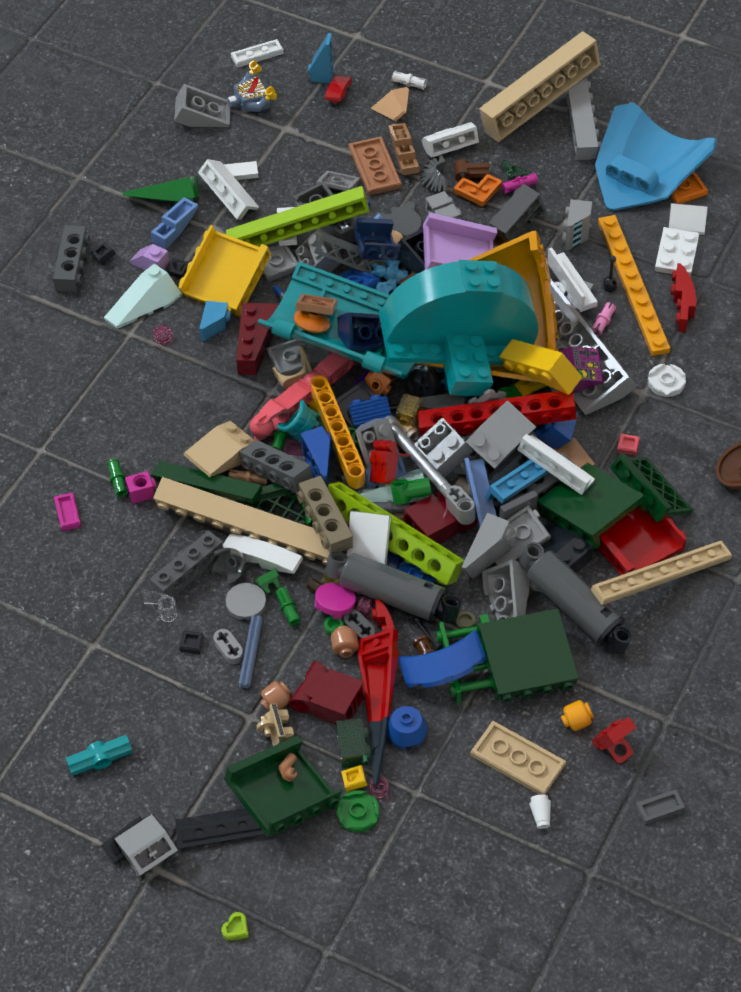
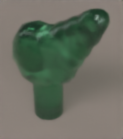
(514, 171)

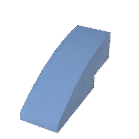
(173, 223)

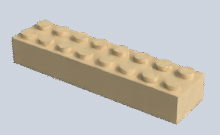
(540, 86)

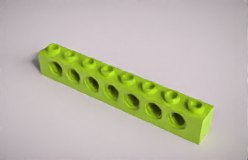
(450, 563)

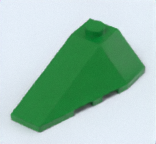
(171, 190)

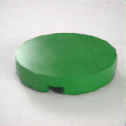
(358, 811)

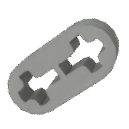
(231, 644)

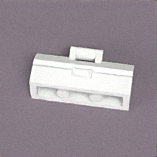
(450, 139)

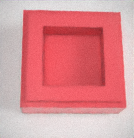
(628, 444)

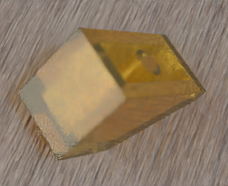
(408, 410)

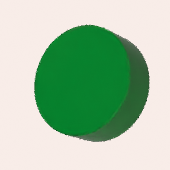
(331, 624)

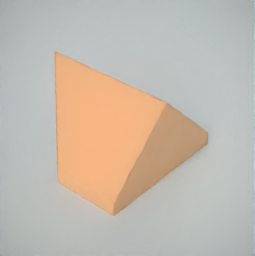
(393, 104)

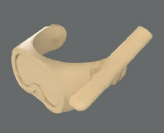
(288, 381)

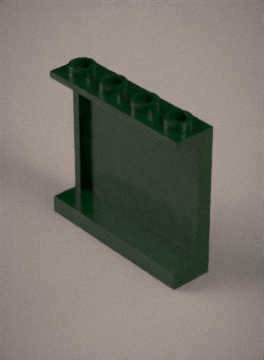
(595, 509)
(528, 655)
(270, 798)

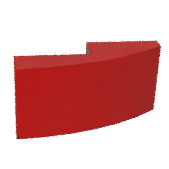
(337, 88)
(382, 616)

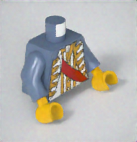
(251, 93)

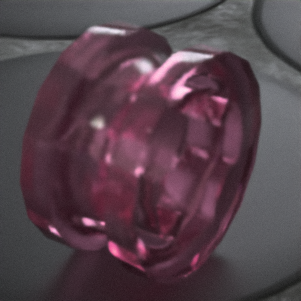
(365, 605)
(379, 793)

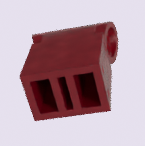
(434, 519)
(328, 694)

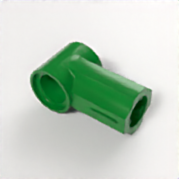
(406, 490)

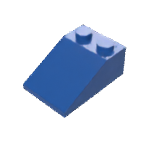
(318, 452)

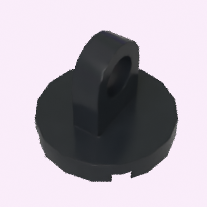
(423, 381)

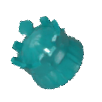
(301, 421)

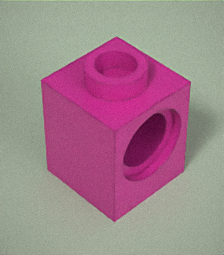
(140, 487)

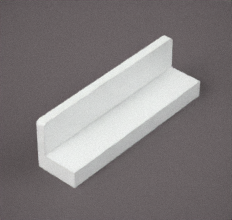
(227, 188)
(571, 281)
(555, 463)

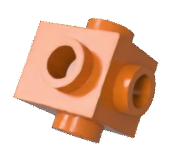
(383, 385)

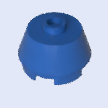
(406, 727)

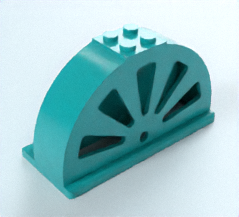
(460, 319)

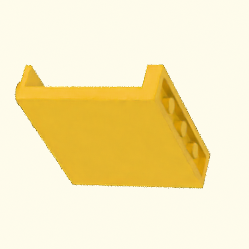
(224, 270)

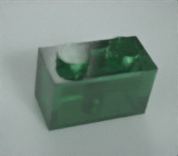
(352, 742)

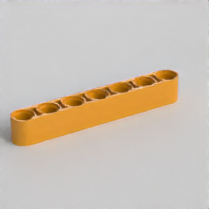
(336, 426)

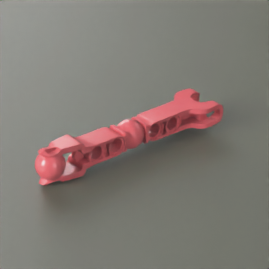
(285, 405)

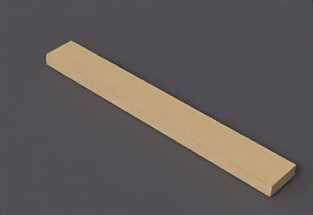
(661, 572)

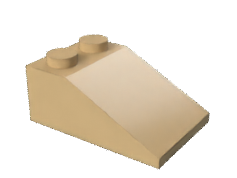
(219, 449)

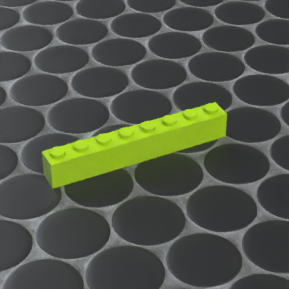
(303, 218)

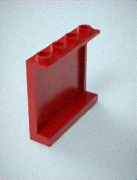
(640, 541)

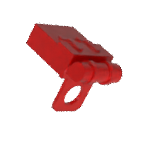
(384, 461)
(613, 736)

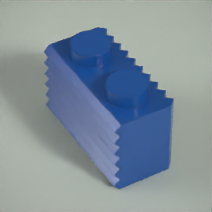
(365, 411)

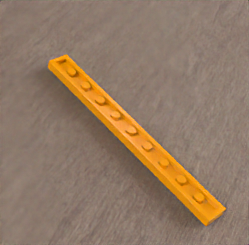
(634, 286)

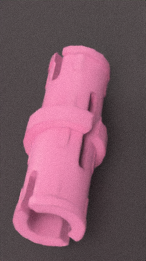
(603, 318)

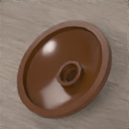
(729, 467)

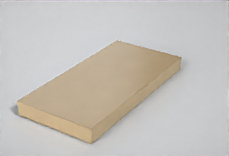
(518, 758)

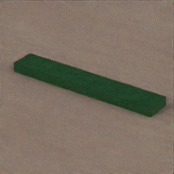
(216, 484)

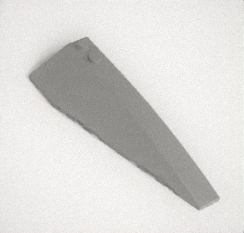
(576, 332)

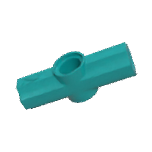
(99, 755)

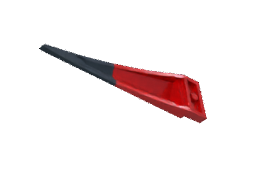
(378, 669)

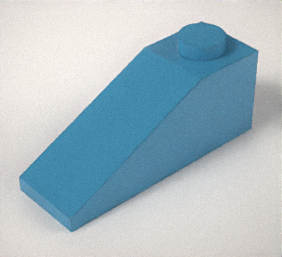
(322, 63)

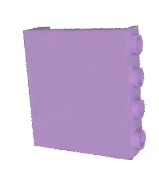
(454, 239)

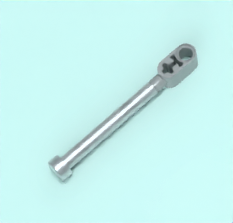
(457, 500)

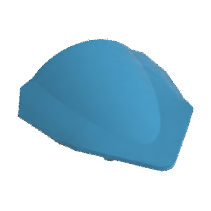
(643, 161)

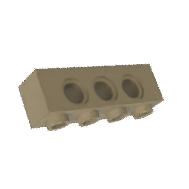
(325, 515)

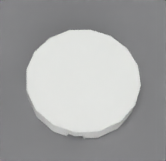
(666, 380)

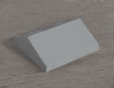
(339, 181)

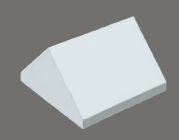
(688, 217)

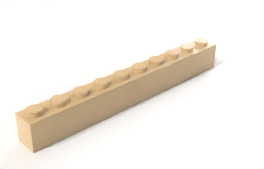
(240, 519)

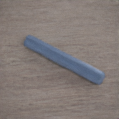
(250, 652)

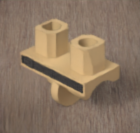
(272, 725)

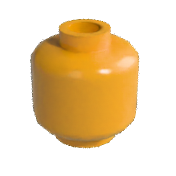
(577, 715)

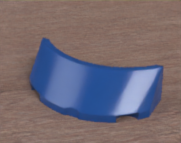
(443, 665)

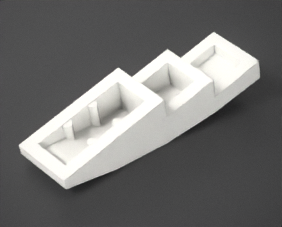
(266, 554)

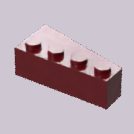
(253, 337)

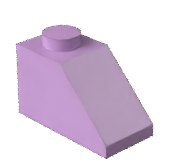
(151, 255)

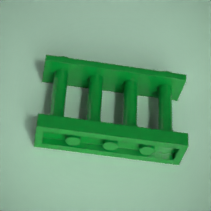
(456, 688)

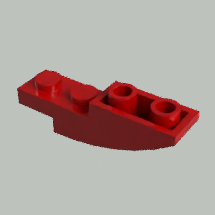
(684, 296)

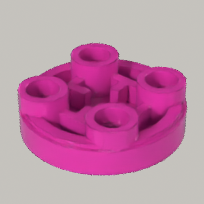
(334, 600)

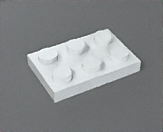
(675, 248)

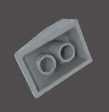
(201, 108)
(500, 435)
(489, 545)

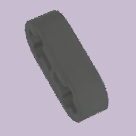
(362, 624)

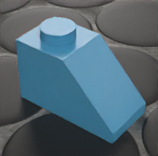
(214, 319)

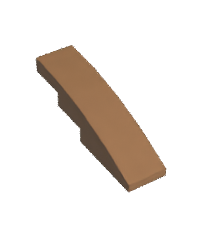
(403, 149)

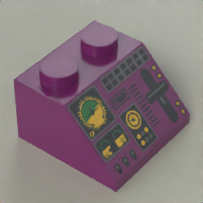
(587, 363)

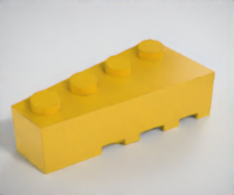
(541, 365)

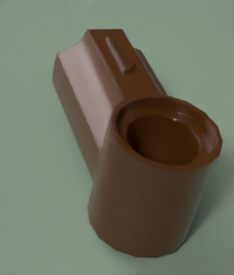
(470, 170)

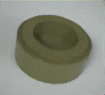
(465, 620)

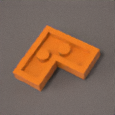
(478, 193)

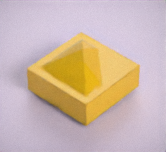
(354, 778)

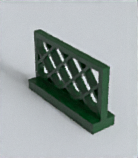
(640, 479)
(277, 492)

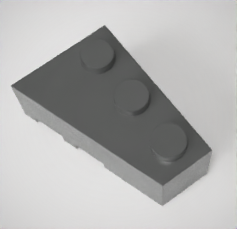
(517, 212)

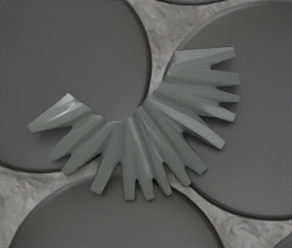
(432, 177)

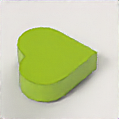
(235, 928)

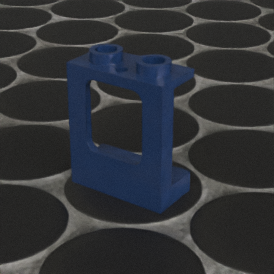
(376, 231)

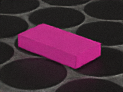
(67, 511)

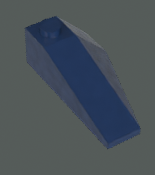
(360, 331)

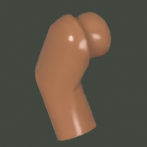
(286, 767)

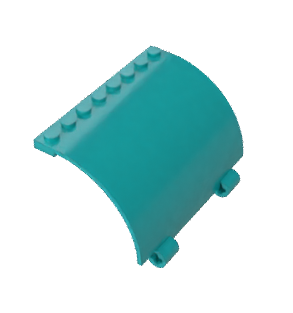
(351, 298)

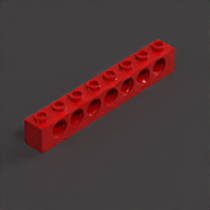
(467, 418)

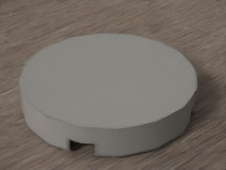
(245, 601)

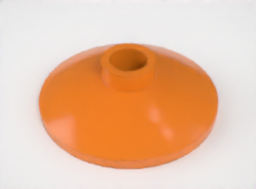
(312, 321)

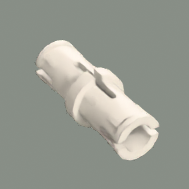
(409, 80)

